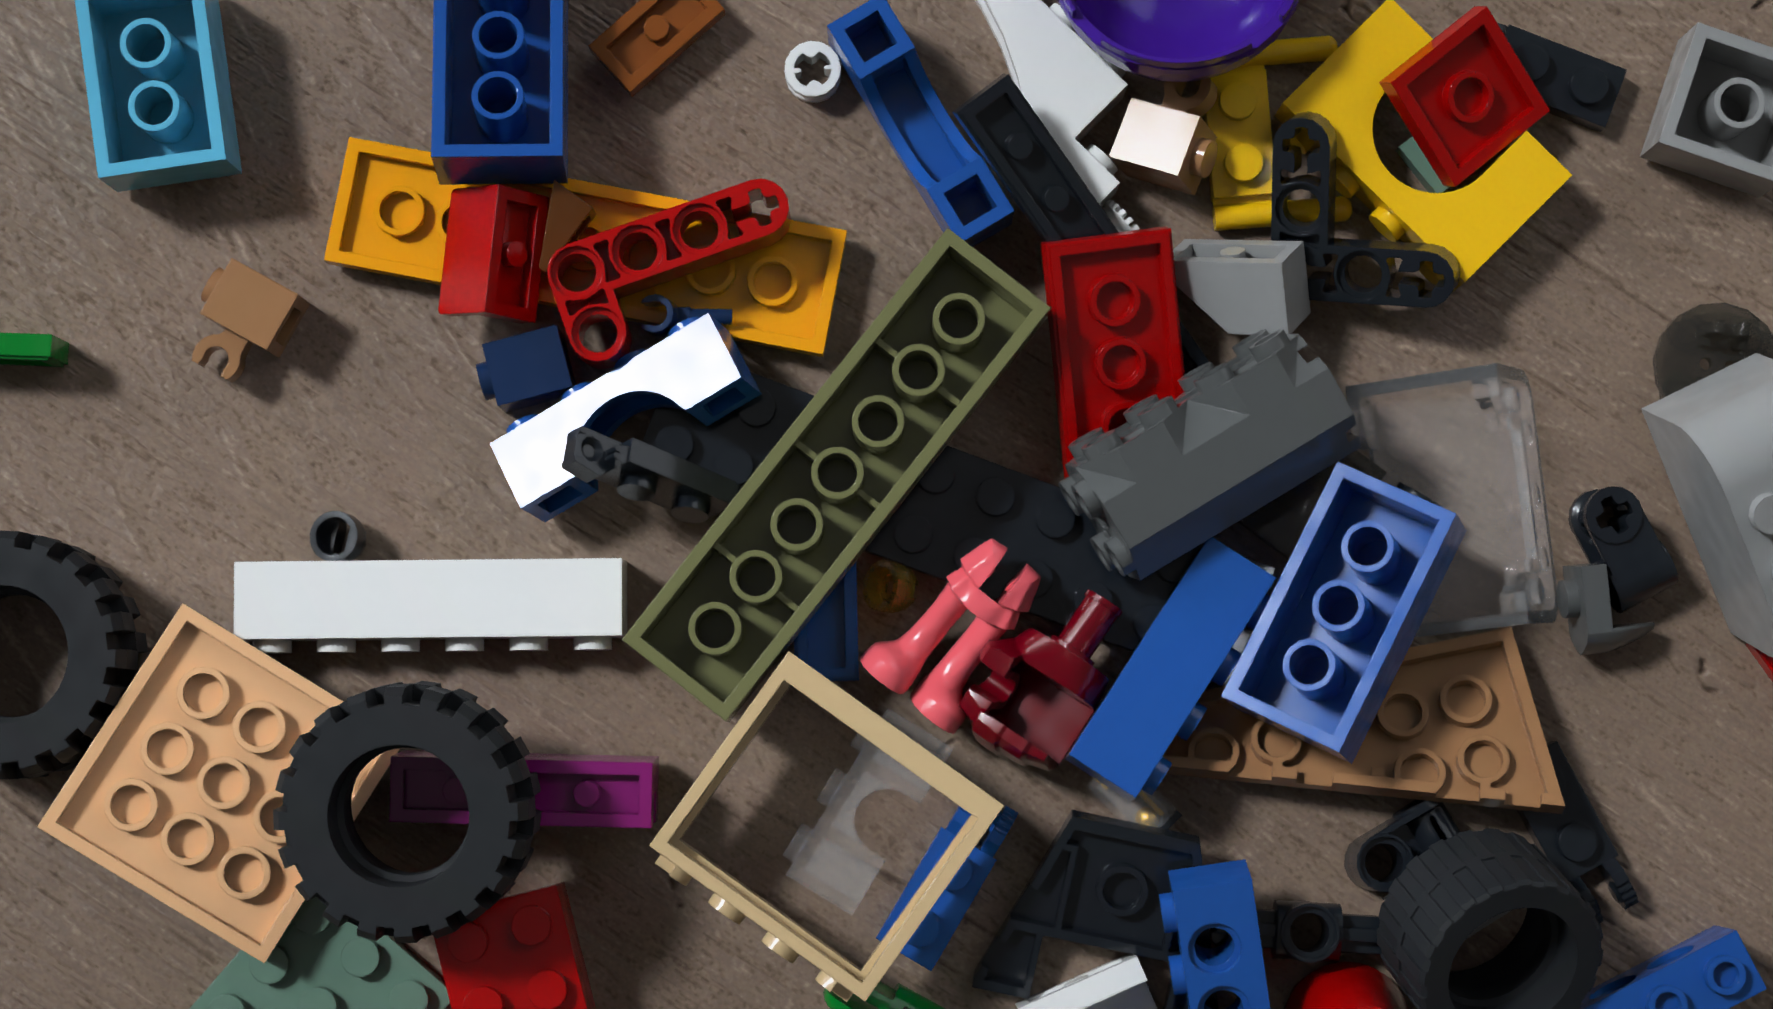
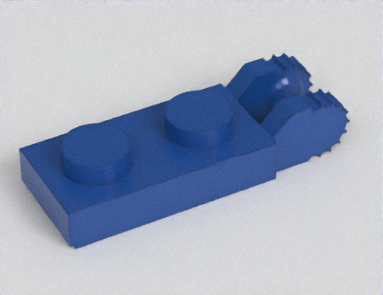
(948, 911)

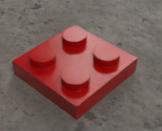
(1464, 96)

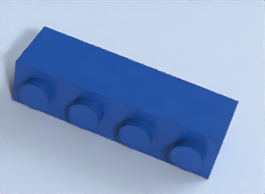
(1170, 671)

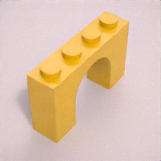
(1464, 221)

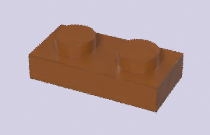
(652, 38)

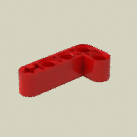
(673, 258)

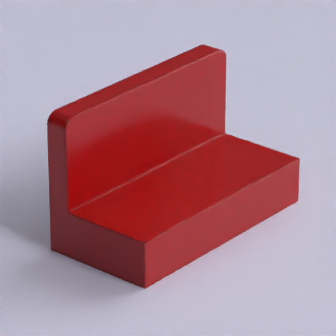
(493, 253)

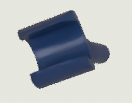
(678, 314)

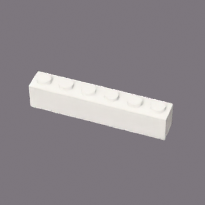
(431, 601)

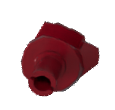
(1041, 688)

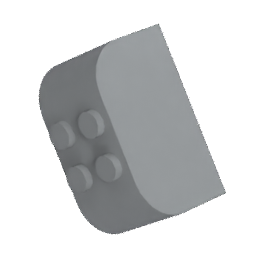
(1721, 468)

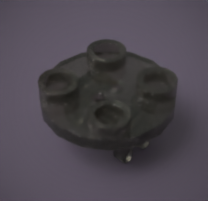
(1710, 333)

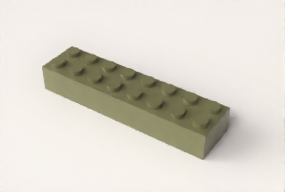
(837, 475)

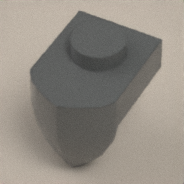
(1586, 603)

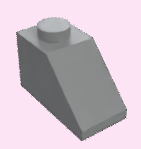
(1245, 282)

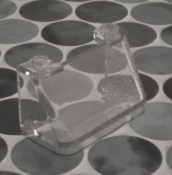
(1476, 452)

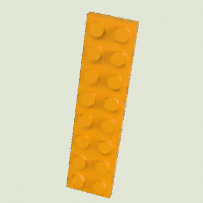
(781, 297)

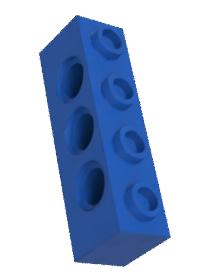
(1223, 899)
(1695, 974)

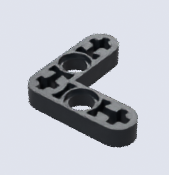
(1320, 233)

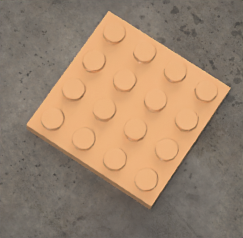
(188, 778)

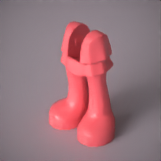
(940, 691)

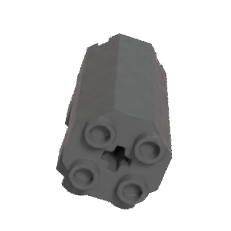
(1208, 455)

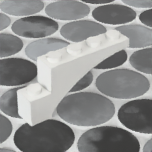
(1061, 81)

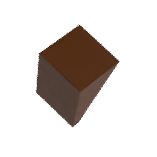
(565, 222)

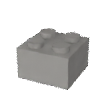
(1716, 111)

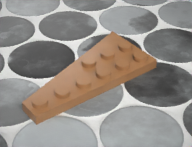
(1448, 732)

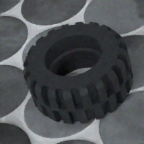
(100, 652)
(323, 833)

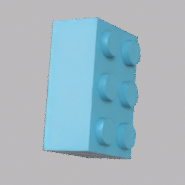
(157, 91)

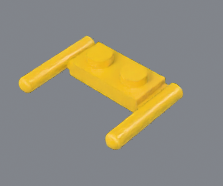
(1244, 140)

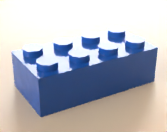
(500, 91)
(1345, 611)

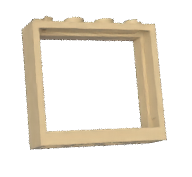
(783, 933)

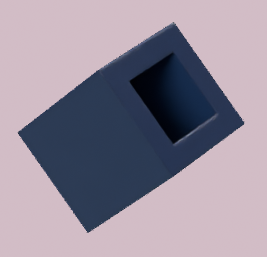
(526, 369)

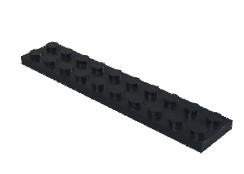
(949, 515)

